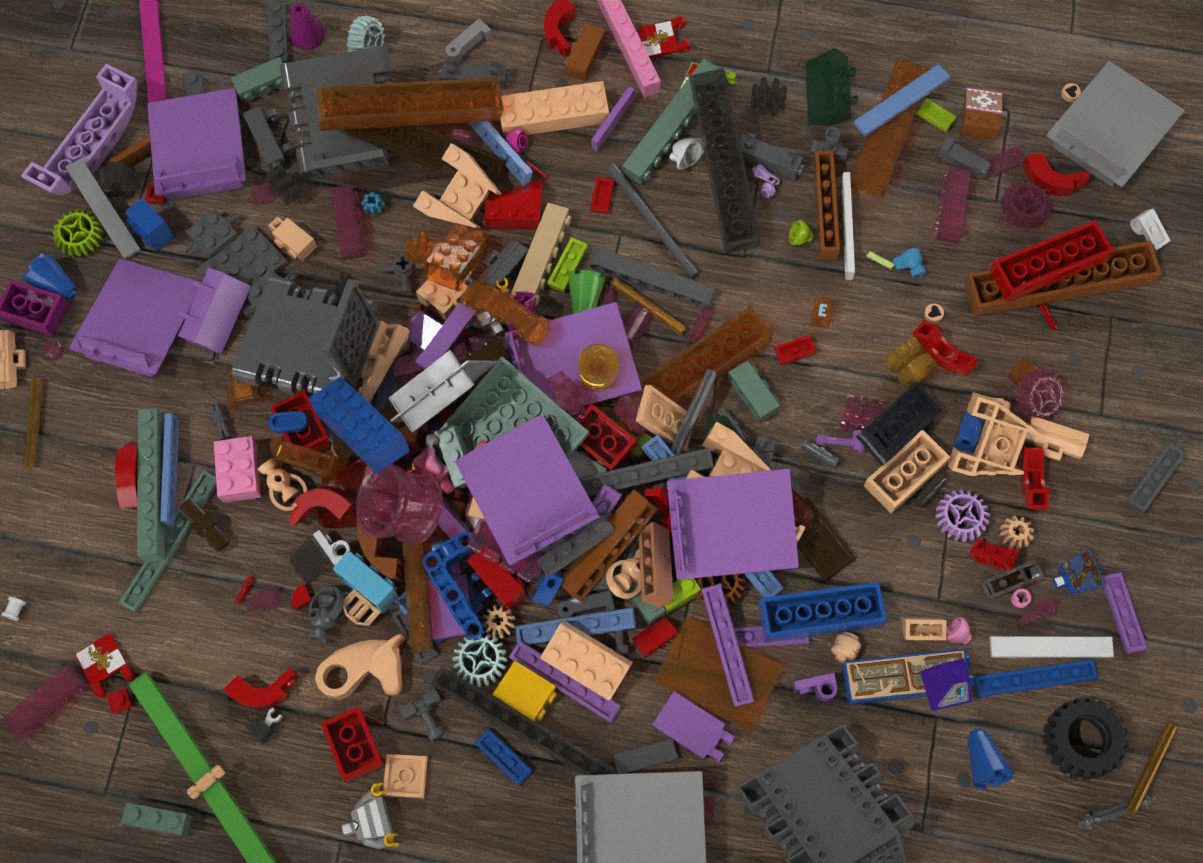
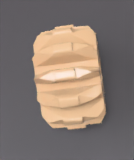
(1024, 532)
(504, 616)

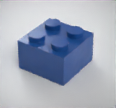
(149, 225)

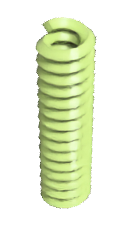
(882, 261)

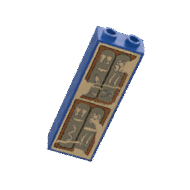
(893, 676)

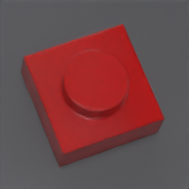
(119, 701)

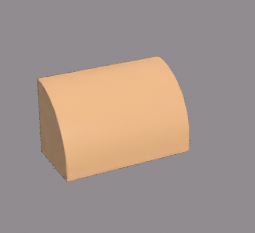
(924, 628)

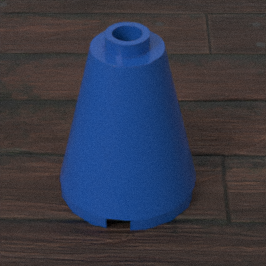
(49, 276)
(987, 761)

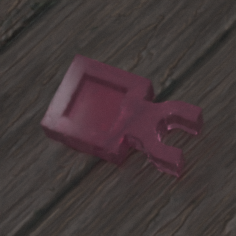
(266, 599)

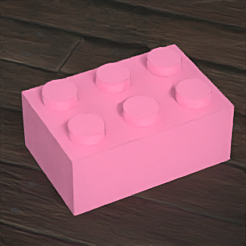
(237, 469)

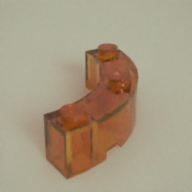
(507, 310)

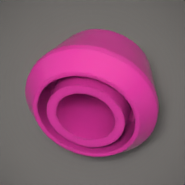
(517, 140)

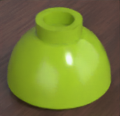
(800, 233)

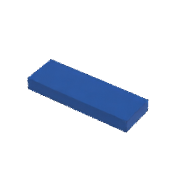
(503, 757)

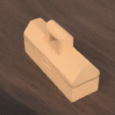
(8, 369)
(1062, 438)

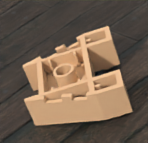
(464, 193)
(998, 443)
(733, 454)

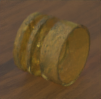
(600, 357)

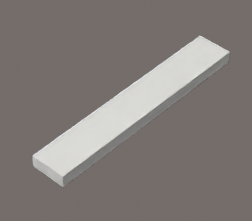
(847, 226)
(1051, 647)

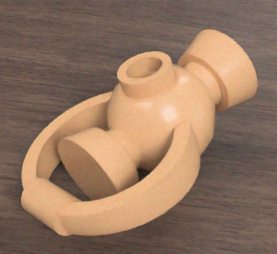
(283, 486)
(629, 573)

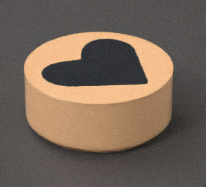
(1070, 92)
(933, 313)

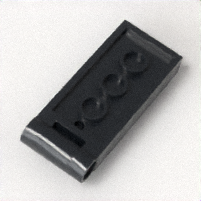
(899, 423)

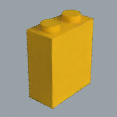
(525, 691)

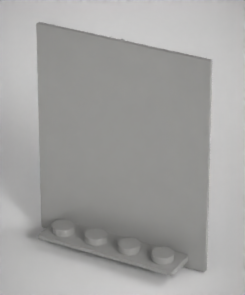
(1114, 125)
(437, 389)
(640, 818)

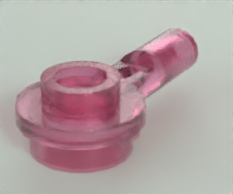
(1044, 608)

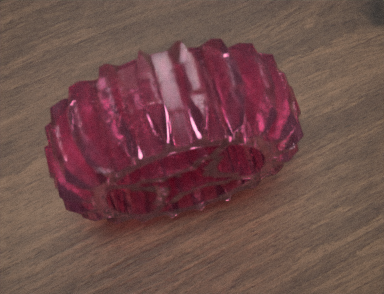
(1015, 202)
(1040, 394)

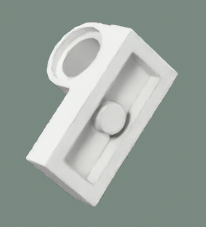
(1151, 227)
(332, 550)

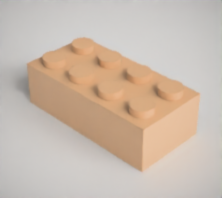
(907, 471)
(586, 660)

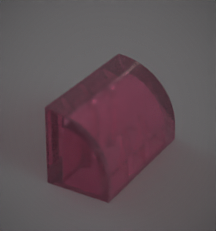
(637, 323)

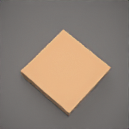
(405, 776)

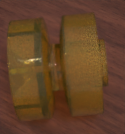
(910, 362)

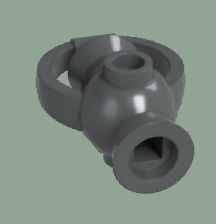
(323, 617)

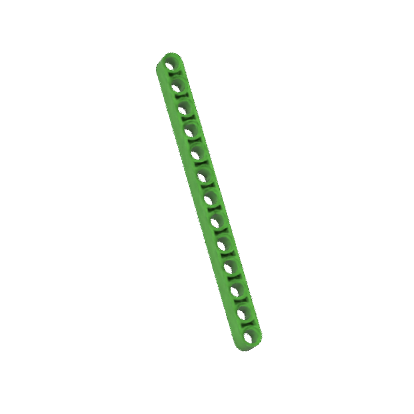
(197, 766)

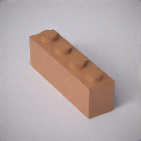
(655, 565)

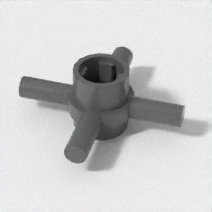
(396, 267)

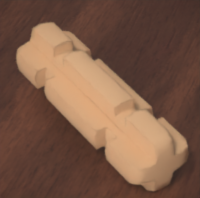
(205, 782)

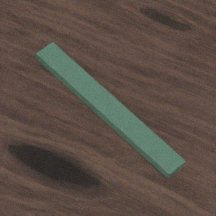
(151, 571)

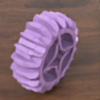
(955, 511)

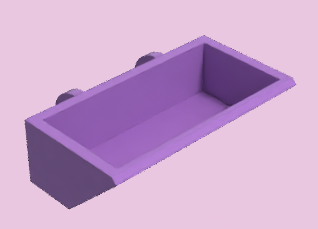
(213, 310)

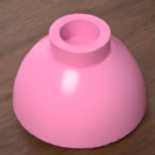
(958, 631)

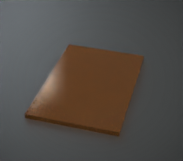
(697, 673)

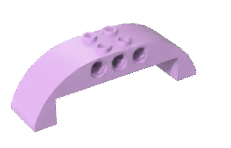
(92, 135)

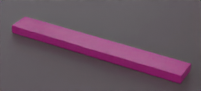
(153, 50)

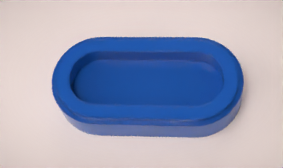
(288, 422)

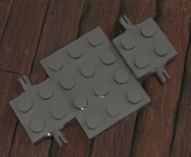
(243, 257)

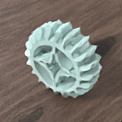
(365, 34)
(463, 653)

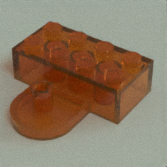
(450, 260)

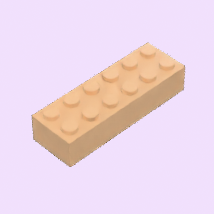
(555, 109)

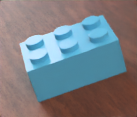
(366, 581)

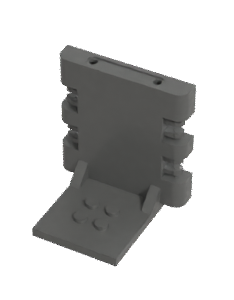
(331, 150)
(306, 337)
(829, 805)

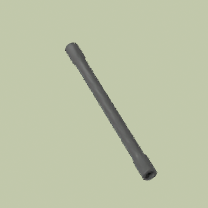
(685, 263)

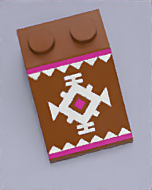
(981, 114)

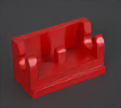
(994, 555)

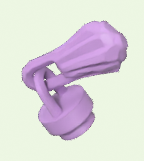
(767, 189)

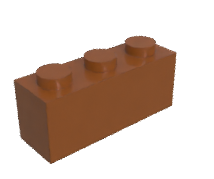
(585, 51)

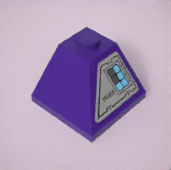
(947, 684)

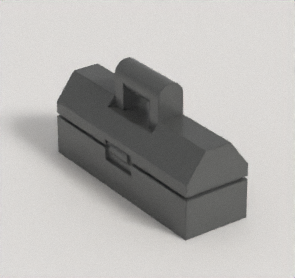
(506, 265)

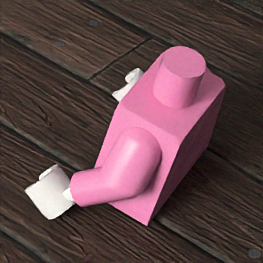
(430, 461)

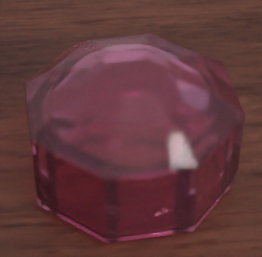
(53, 350)

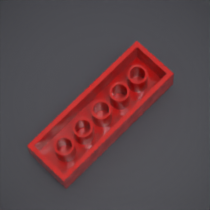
(1051, 261)

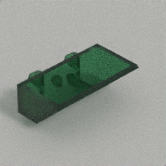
(829, 88)

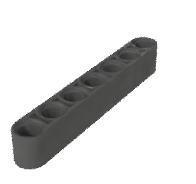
(653, 278)

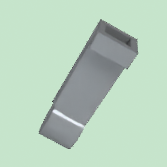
(468, 39)

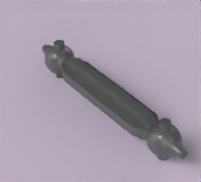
(1112, 812)

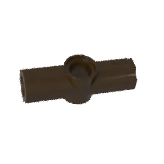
(204, 525)

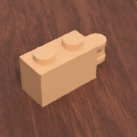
(292, 238)

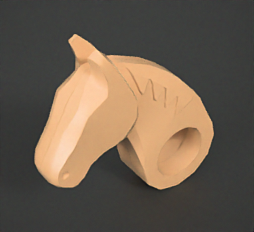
(359, 659)

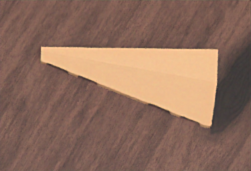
(380, 356)

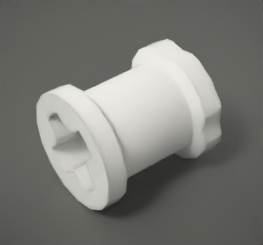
(13, 608)

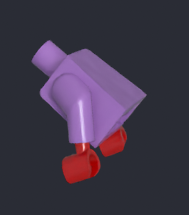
(423, 329)

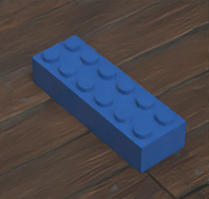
(359, 425)
(822, 612)

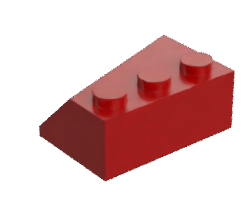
(515, 208)

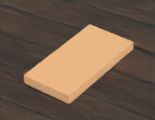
(661, 415)

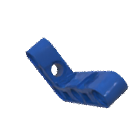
(447, 555)

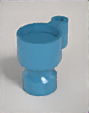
(911, 259)

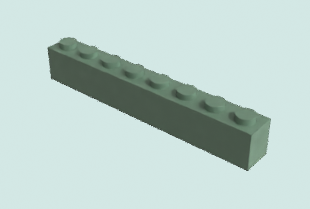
(664, 131)
(150, 466)

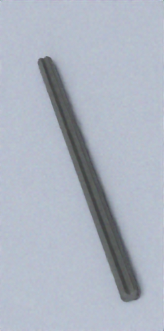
(679, 442)

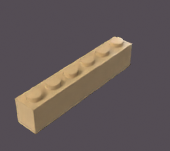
(542, 250)

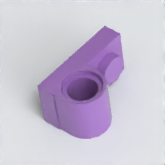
(806, 685)

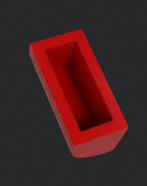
(654, 637)

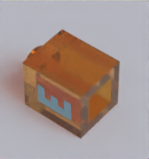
(822, 312)

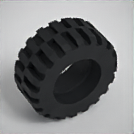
(1104, 720)

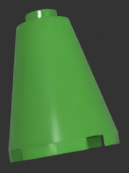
(585, 289)

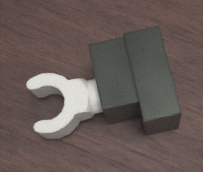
(262, 729)

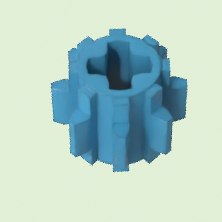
(372, 203)

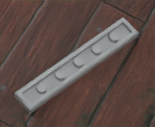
(102, 208)

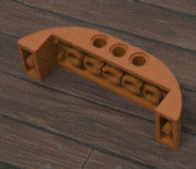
(376, 549)

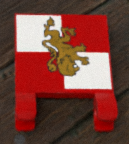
(661, 38)
(101, 661)

